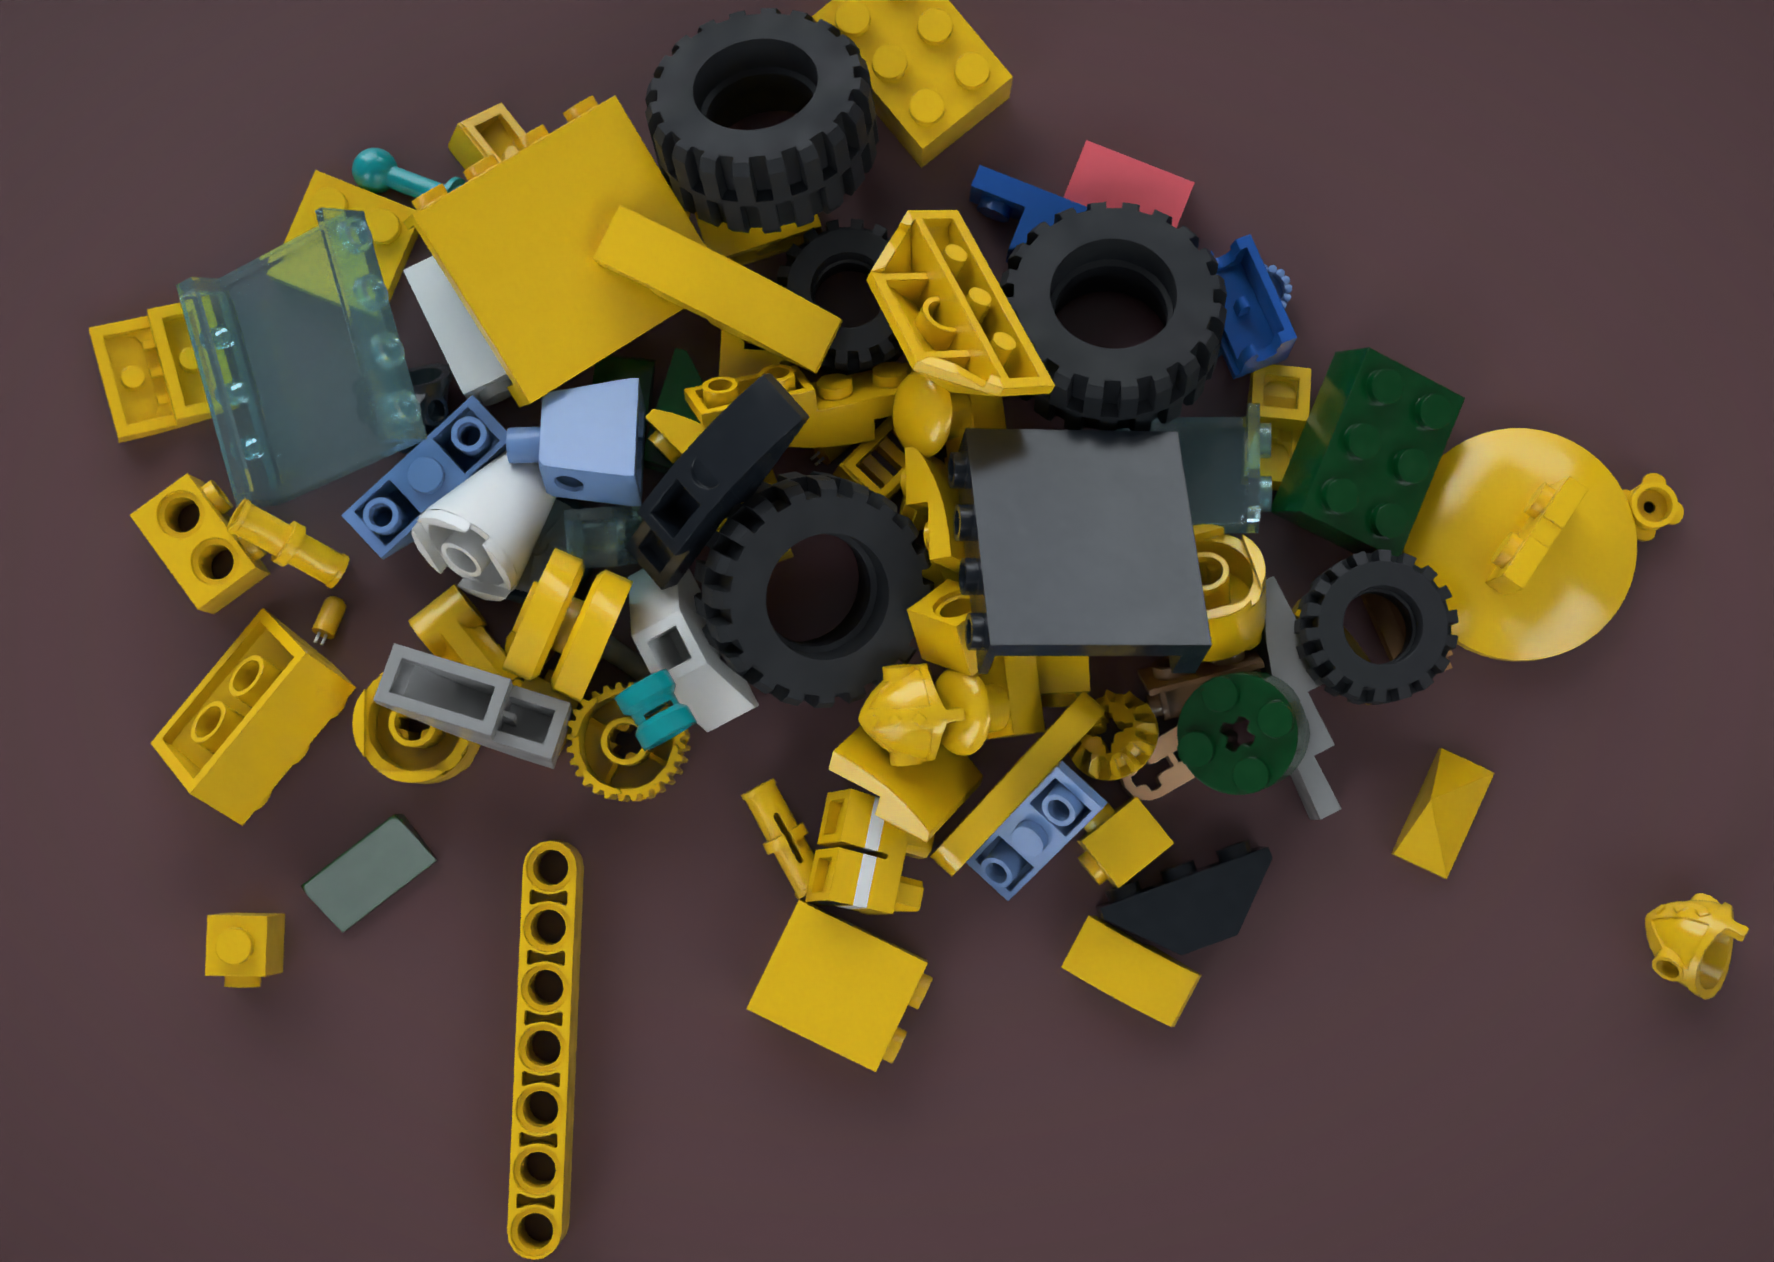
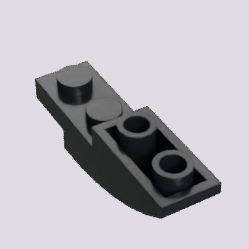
(712, 477)

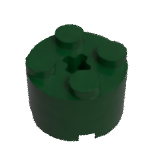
(1211, 745)

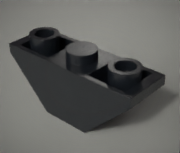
(1191, 903)

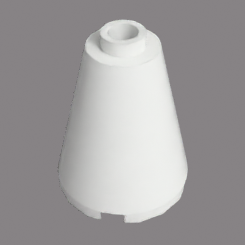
(486, 527)

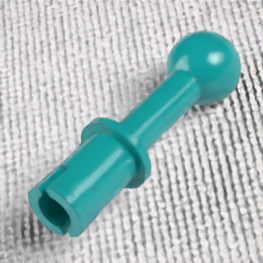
(378, 172)

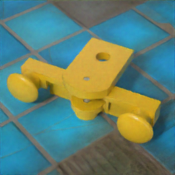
(1009, 696)

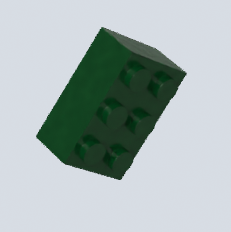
(1367, 453)

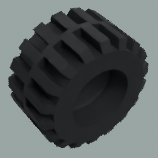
(834, 252)
(1425, 620)

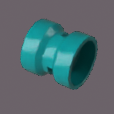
(649, 697)

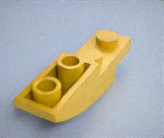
(838, 404)

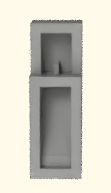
(474, 705)

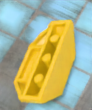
(953, 311)

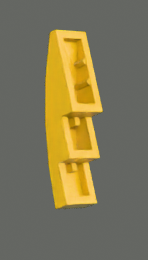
(717, 289)

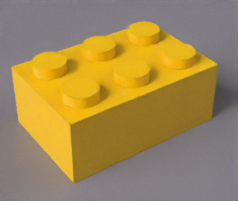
(924, 67)

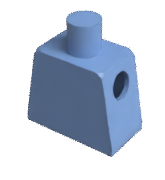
(588, 443)

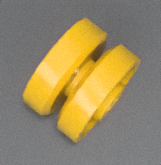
(566, 624)

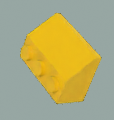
(252, 718)

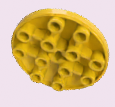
(1526, 543)

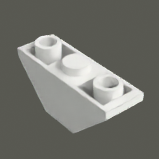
(672, 639)

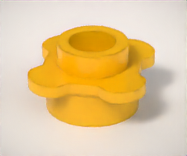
(1665, 506)

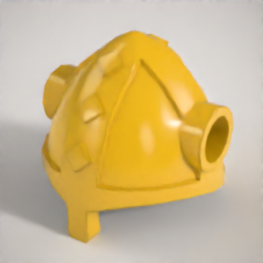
(907, 714)
(1693, 942)

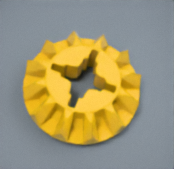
(1130, 748)

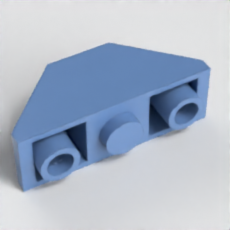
(426, 474)
(1036, 830)

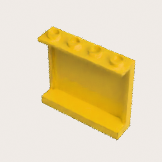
(526, 240)

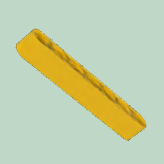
(530, 1072)

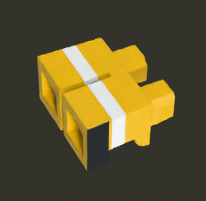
(864, 859)

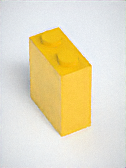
(840, 986)

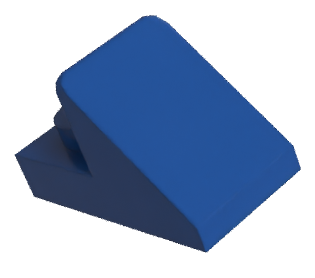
(1008, 197)

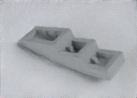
(1282, 661)

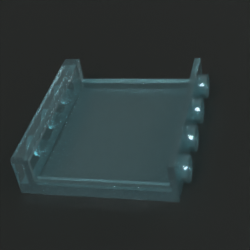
(302, 362)

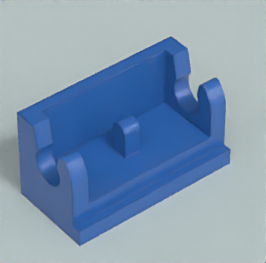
(1256, 323)

